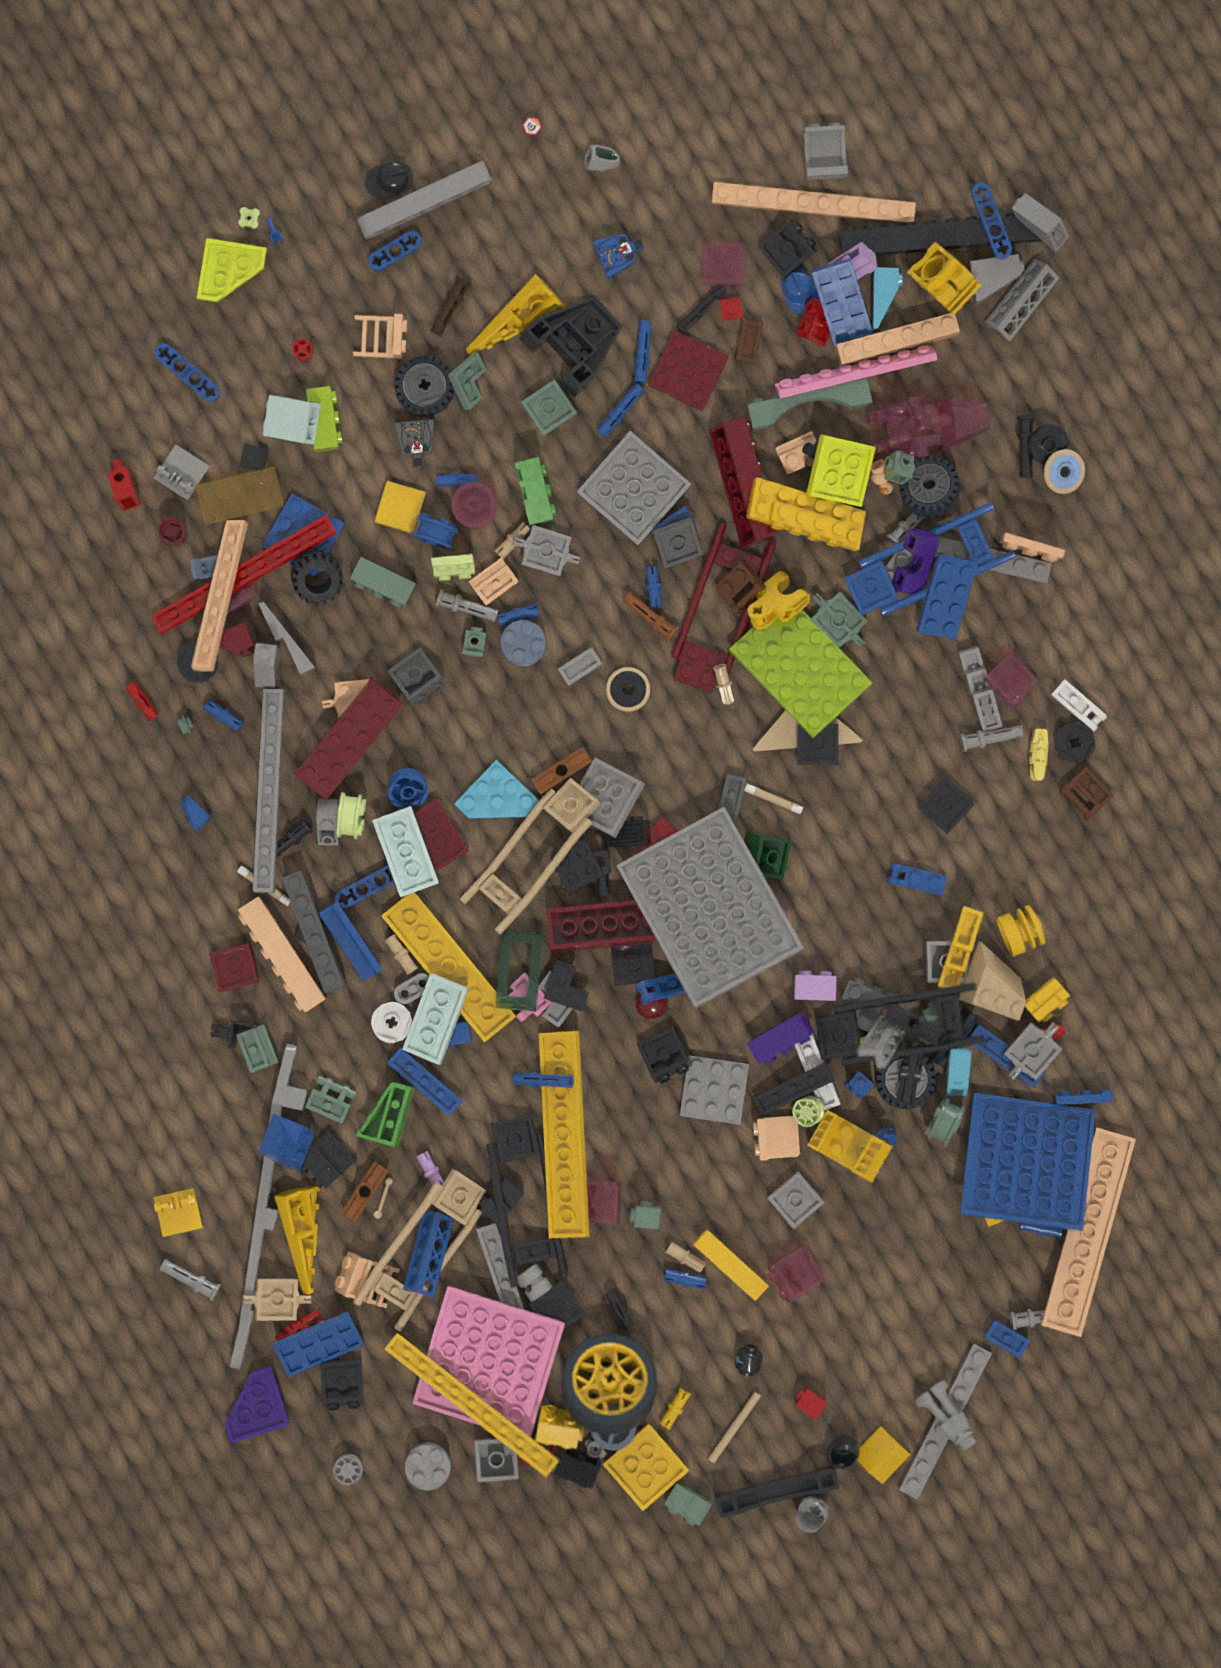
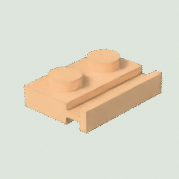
(791, 453)
(493, 581)

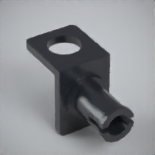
(603, 882)
(229, 1032)

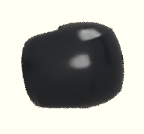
(844, 1451)

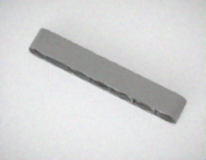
(424, 200)

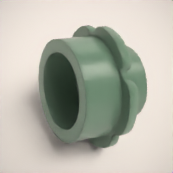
(184, 724)

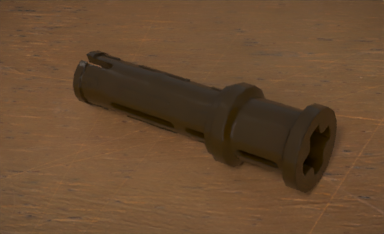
(455, 297)

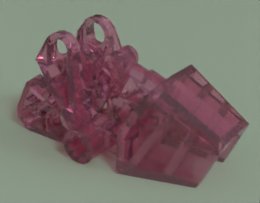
(957, 417)

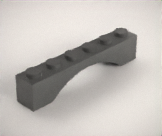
(313, 931)

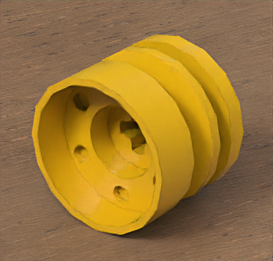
(1022, 930)

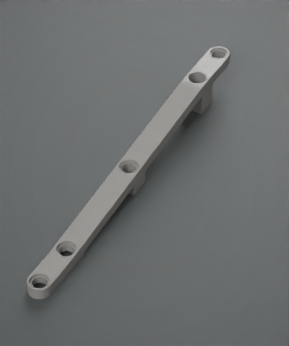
(266, 1216)

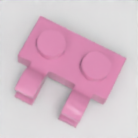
(520, 989)

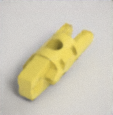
(1038, 754)

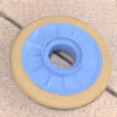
(1074, 477)

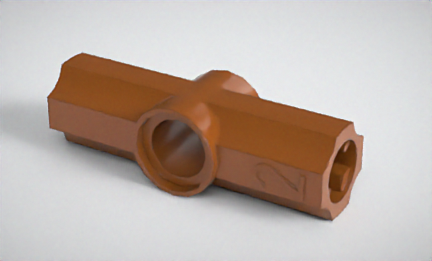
(549, 778)
(357, 1202)

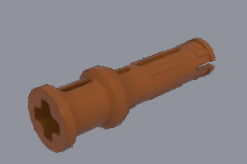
(631, 600)

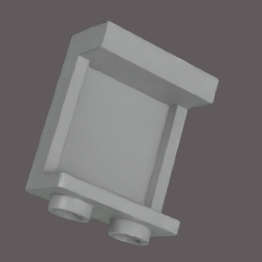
(825, 151)

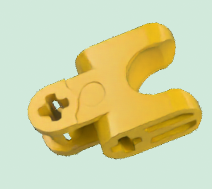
(774, 605)

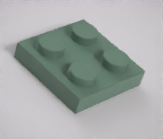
(549, 407)

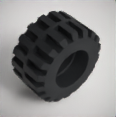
(322, 592)

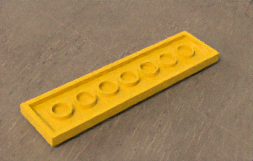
(443, 957)

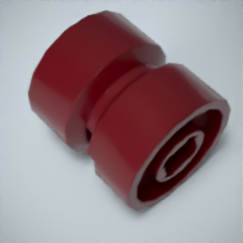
(172, 532)

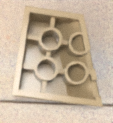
(997, 985)

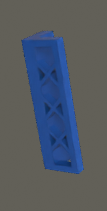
(350, 941)
(425, 1252)

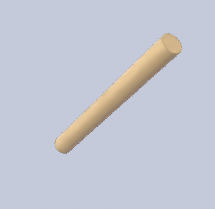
(734, 1427)

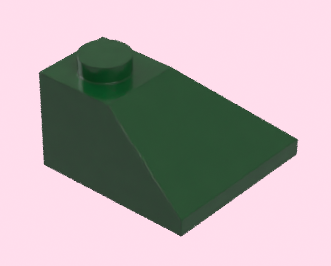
(769, 853)

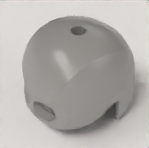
(812, 1513)

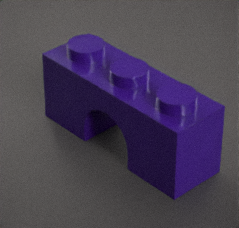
(913, 577)

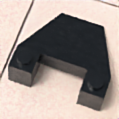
(579, 336)

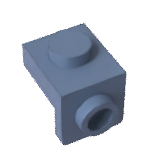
(203, 567)

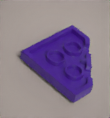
(257, 1407)

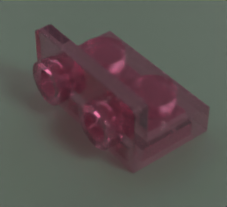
(241, 599)

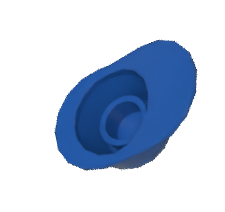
(798, 289)

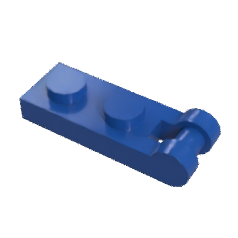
(917, 879)
(662, 988)
(1084, 1096)

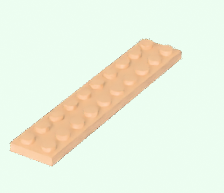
(1085, 1249)

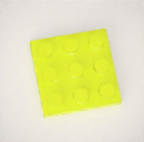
(840, 470)

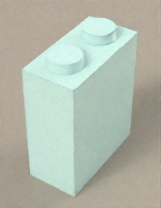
(291, 419)

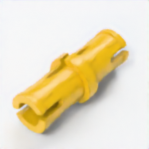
(675, 1408)

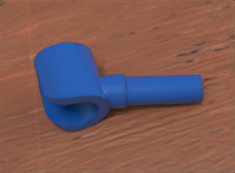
(275, 235)

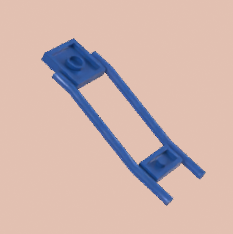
(874, 589)

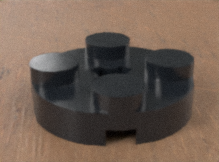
(1040, 436)
(184, 664)
(1085, 738)

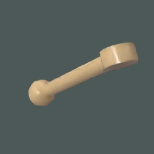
(377, 1214)

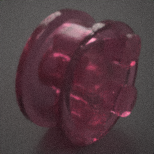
(474, 505)

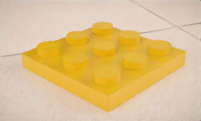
(646, 1467)

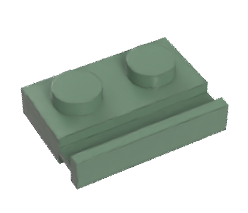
(257, 1048)

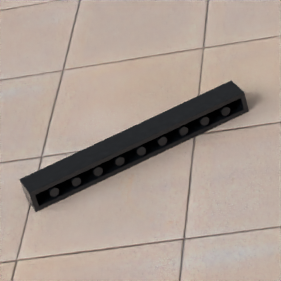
(919, 237)

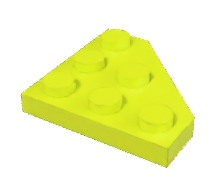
(227, 268)

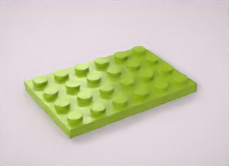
(801, 670)

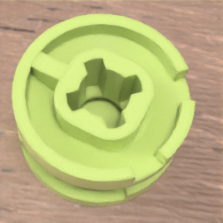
(809, 1111)

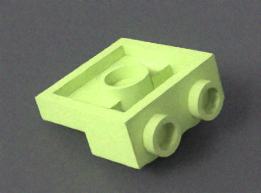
(452, 566)

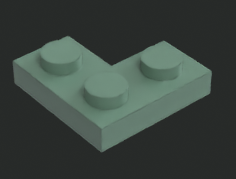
(463, 380)

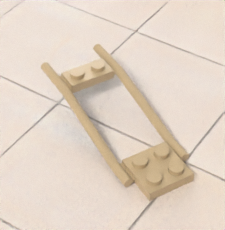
(570, 808)
(456, 1198)

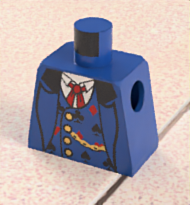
(616, 253)

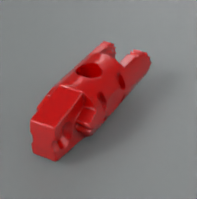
(301, 1324)

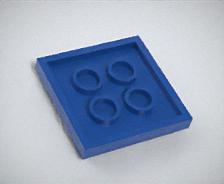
(296, 516)

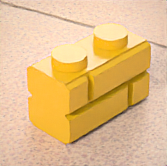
(1046, 1000)

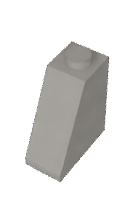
(1041, 221)
(994, 275)
(266, 665)

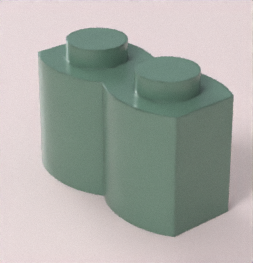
(687, 1503)

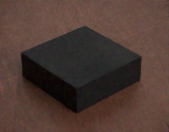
(253, 457)

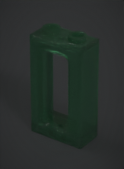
(527, 1003)

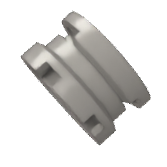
(348, 1469)

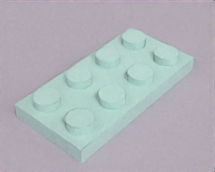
(405, 851)
(435, 1018)

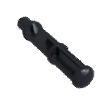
(700, 309)

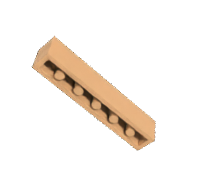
(897, 339)
(282, 954)

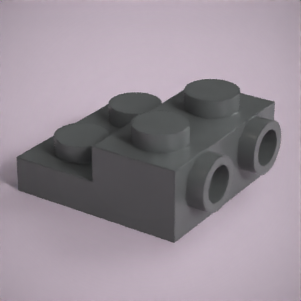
(417, 677)
(856, 992)

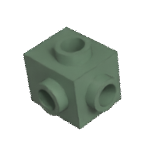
(899, 467)

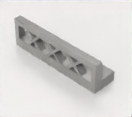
(1021, 296)
(884, 1038)

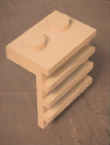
(394, 341)
(354, 1275)

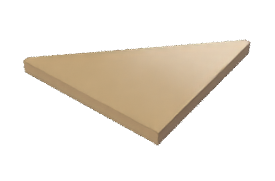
(784, 734)

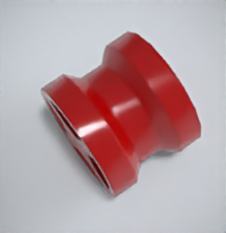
(300, 347)

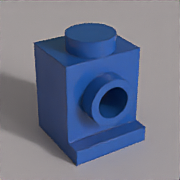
(859, 1085)

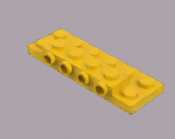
(806, 514)

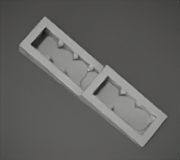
(279, 632)

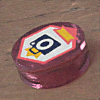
(532, 126)

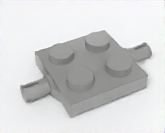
(545, 550)
(1033, 1051)

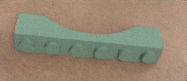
(850, 394)

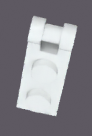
(1078, 704)

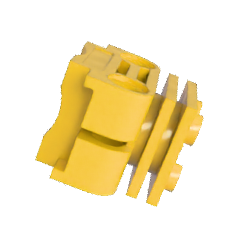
(944, 278)

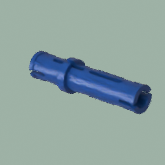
(641, 361)
(620, 410)
(535, 1079)

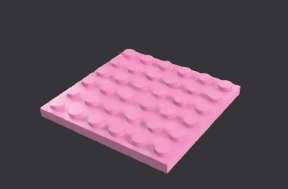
(493, 1352)

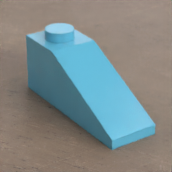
(885, 285)

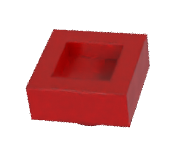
(731, 309)

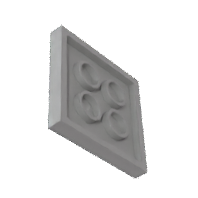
(615, 793)
(714, 1090)

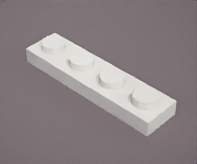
(810, 1058)

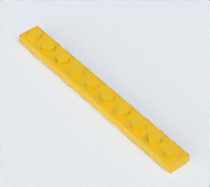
(471, 1405)

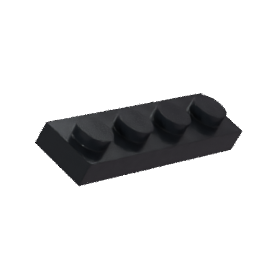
(793, 1089)

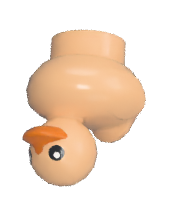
(878, 477)

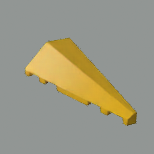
(529, 304)
(298, 1215)

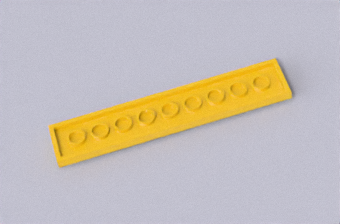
(564, 1137)

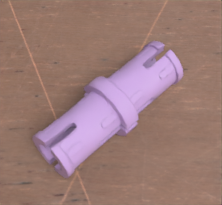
(430, 1169)

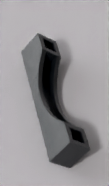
(765, 1493)

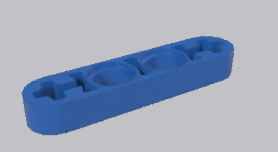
(987, 222)
(187, 373)
(372, 888)

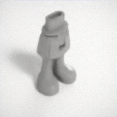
(954, 1428)

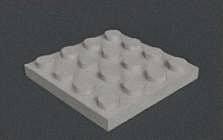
(634, 488)

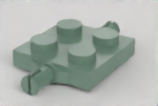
(839, 619)

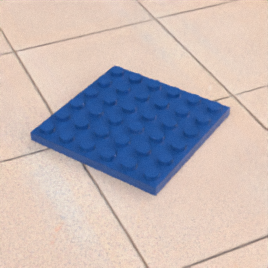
(1027, 1162)

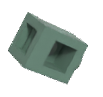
(474, 650)

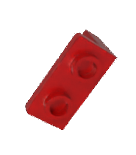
(814, 323)

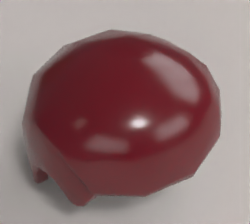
(652, 1010)

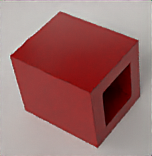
(810, 1402)

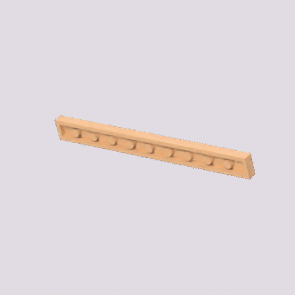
(813, 203)

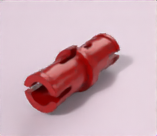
(142, 701)

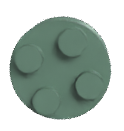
(945, 1121)

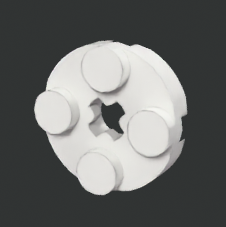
(382, 1028)

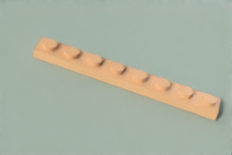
(219, 595)

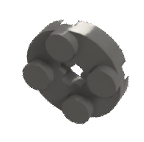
(429, 374)

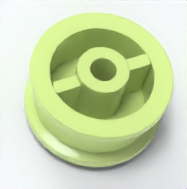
(349, 815)

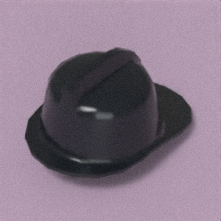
(388, 179)

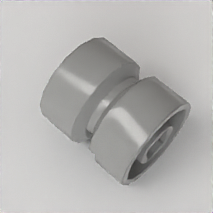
(533, 1282)

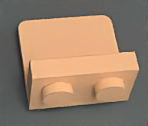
(776, 1137)

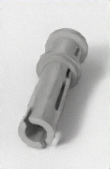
(901, 531)
(456, 603)
(981, 738)
(199, 1284)
(1026, 1318)

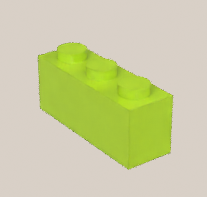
(326, 436)

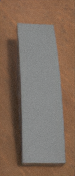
(980, 691)

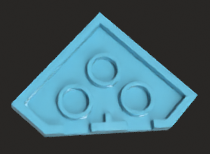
(496, 796)

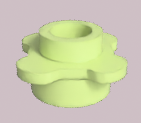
(254, 217)

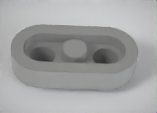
(412, 987)

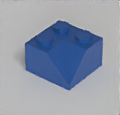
(286, 1142)

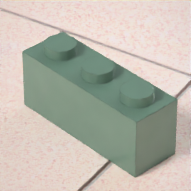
(382, 582)

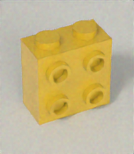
(558, 1428)

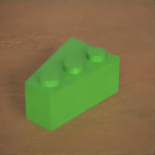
(535, 491)
(389, 1116)

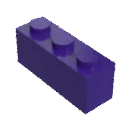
(781, 1038)

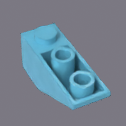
(958, 1072)

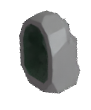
(601, 158)

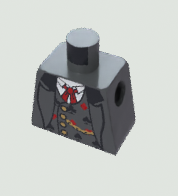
(416, 440)

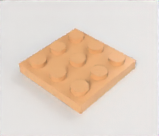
(1031, 547)

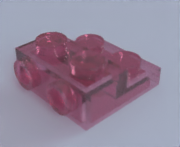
(603, 1201)
(795, 1274)

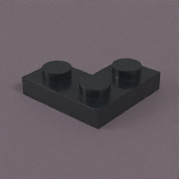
(560, 989)

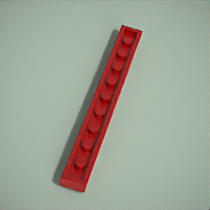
(248, 572)

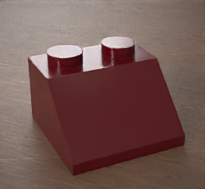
(238, 641)

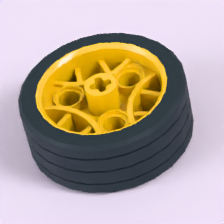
(609, 1384)

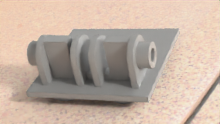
(181, 472)

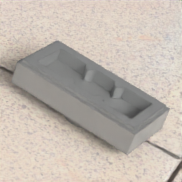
(580, 666)

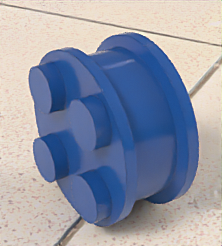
(434, 532)

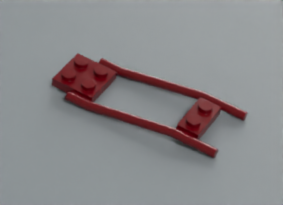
(698, 661)

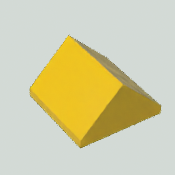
(882, 1455)

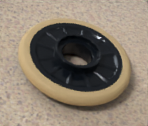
(631, 676)

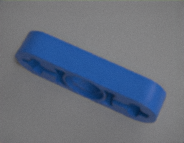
(405, 238)

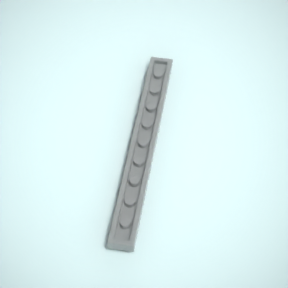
(268, 791)

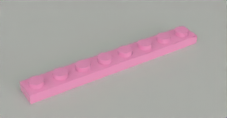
(849, 373)

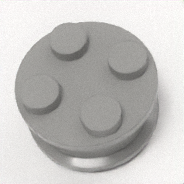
(428, 1466)

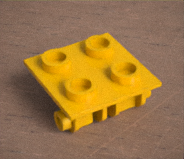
(178, 1212)

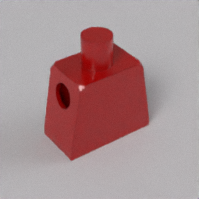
(123, 486)

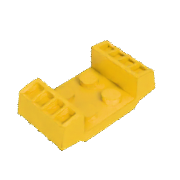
(849, 1146)

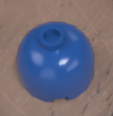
(407, 788)

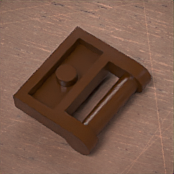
(737, 580)
(1091, 788)

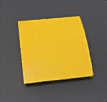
(400, 507)

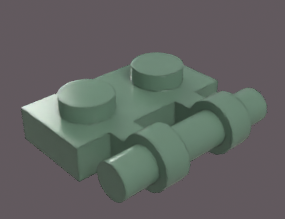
(327, 1105)

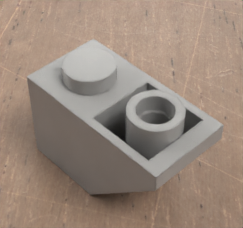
(327, 821)

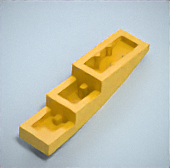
(960, 948)
(731, 1265)

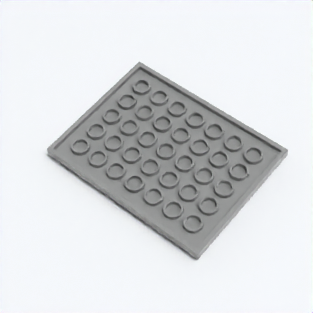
(710, 907)

